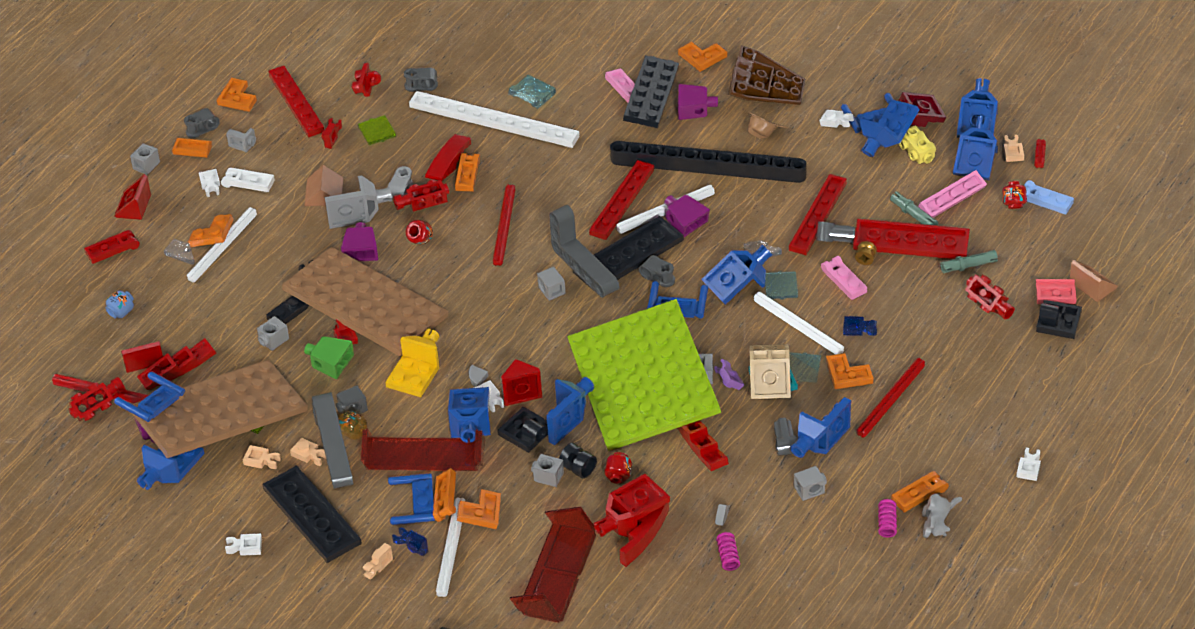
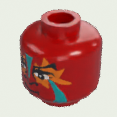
(1014, 195)
(419, 232)
(618, 467)

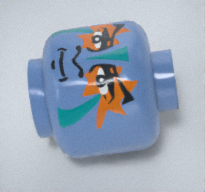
(119, 304)

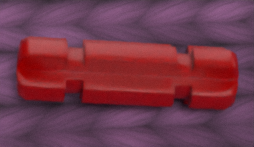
(1040, 153)

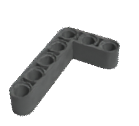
(576, 255)
(332, 439)

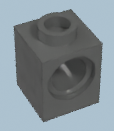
(351, 400)

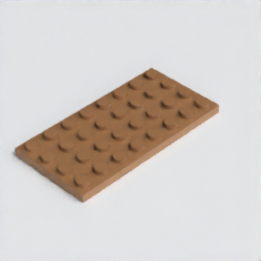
(364, 299)
(224, 408)

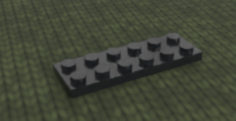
(651, 91)
(637, 247)
(312, 514)

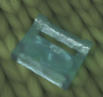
(532, 91)

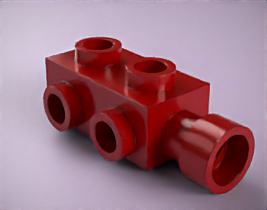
(423, 196)
(991, 299)
(90, 402)

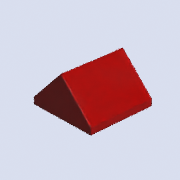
(134, 200)
(141, 356)
(521, 383)

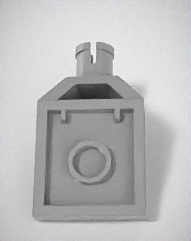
(356, 206)

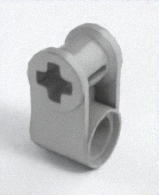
(401, 181)

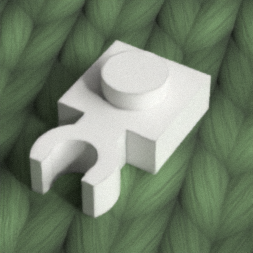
(834, 118)
(210, 181)
(495, 398)
(1029, 465)
(247, 544)

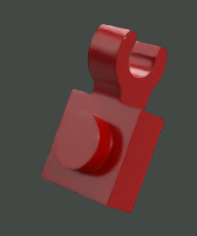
(330, 134)
(345, 333)

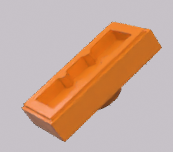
(192, 147)

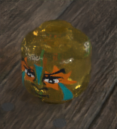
(352, 425)

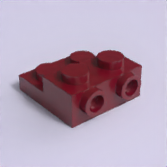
(929, 108)

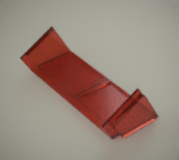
(422, 453)
(558, 565)

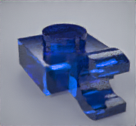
(856, 326)
(415, 542)

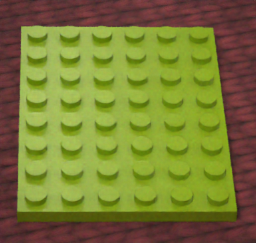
(644, 375)

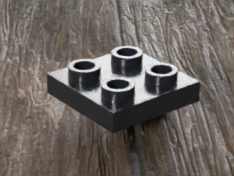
(1058, 319)
(524, 429)

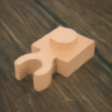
(1013, 150)
(306, 450)
(259, 457)
(380, 559)

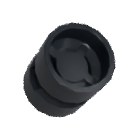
(578, 461)

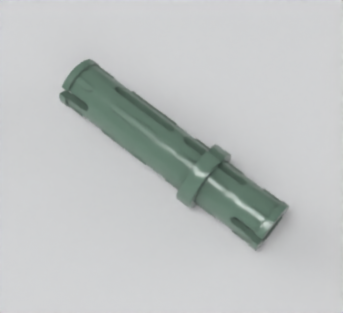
(909, 207)
(962, 263)

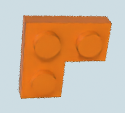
(702, 58)
(234, 96)
(215, 234)
(846, 376)
(482, 514)

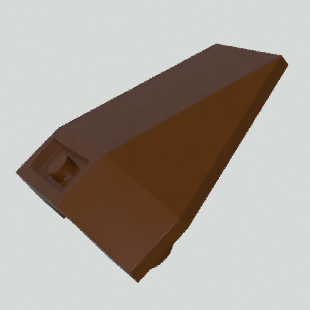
(764, 80)

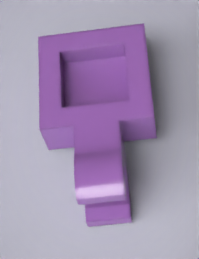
(729, 377)

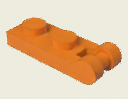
(467, 172)
(919, 491)
(444, 495)

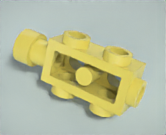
(918, 146)

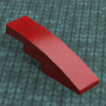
(447, 157)
(178, 364)
(703, 445)
(643, 534)

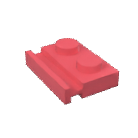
(1056, 290)

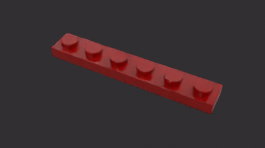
(296, 101)
(621, 200)
(817, 213)

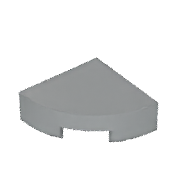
(477, 375)
(722, 513)

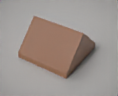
(322, 184)
(1091, 281)

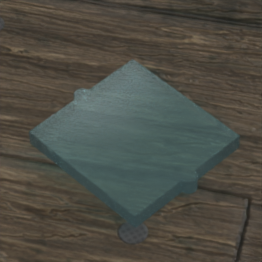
(781, 285)
(805, 366)

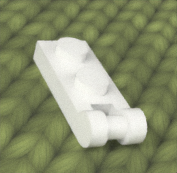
(247, 179)

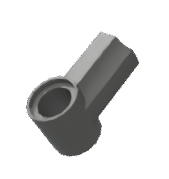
(830, 232)
(784, 436)

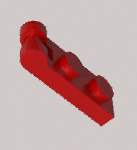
(111, 246)

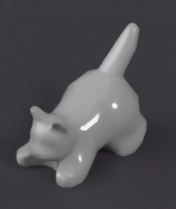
(936, 512)

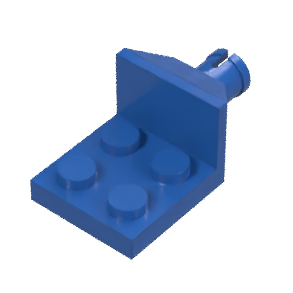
(975, 104)
(890, 127)
(976, 150)
(736, 272)
(569, 408)
(469, 411)
(824, 434)
(166, 469)

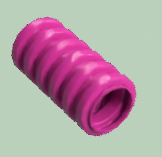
(887, 518)
(728, 551)

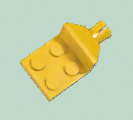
(417, 364)

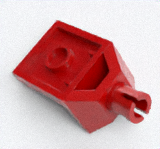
(631, 504)

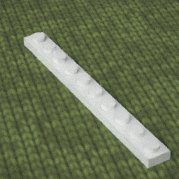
(494, 119)

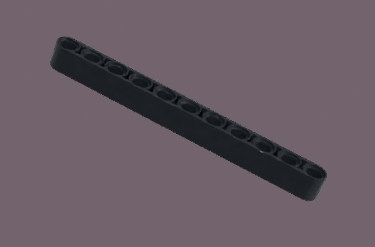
(710, 161)

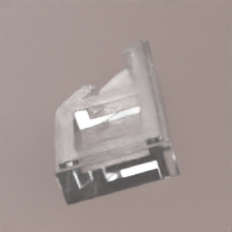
(753, 246)
(180, 251)

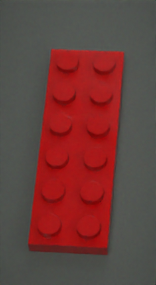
(913, 238)

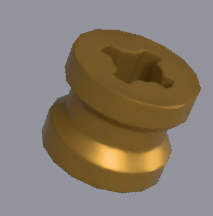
(865, 253)

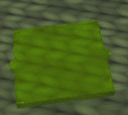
(376, 130)

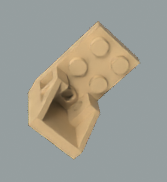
(770, 371)

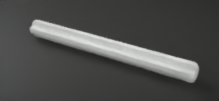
(661, 210)
(218, 248)
(798, 323)
(449, 553)

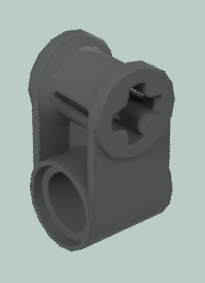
(422, 79)
(202, 122)
(658, 270)

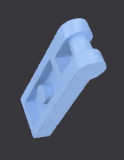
(1048, 198)

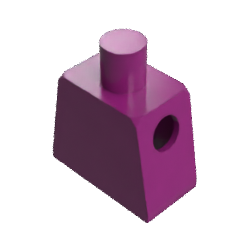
(694, 101)
(686, 214)
(360, 243)

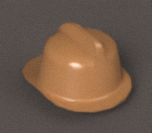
(761, 128)

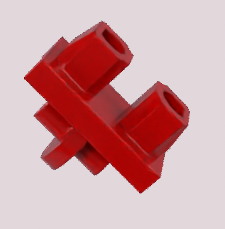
(365, 80)

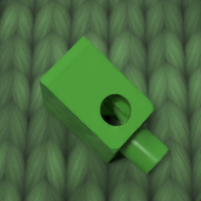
(330, 355)

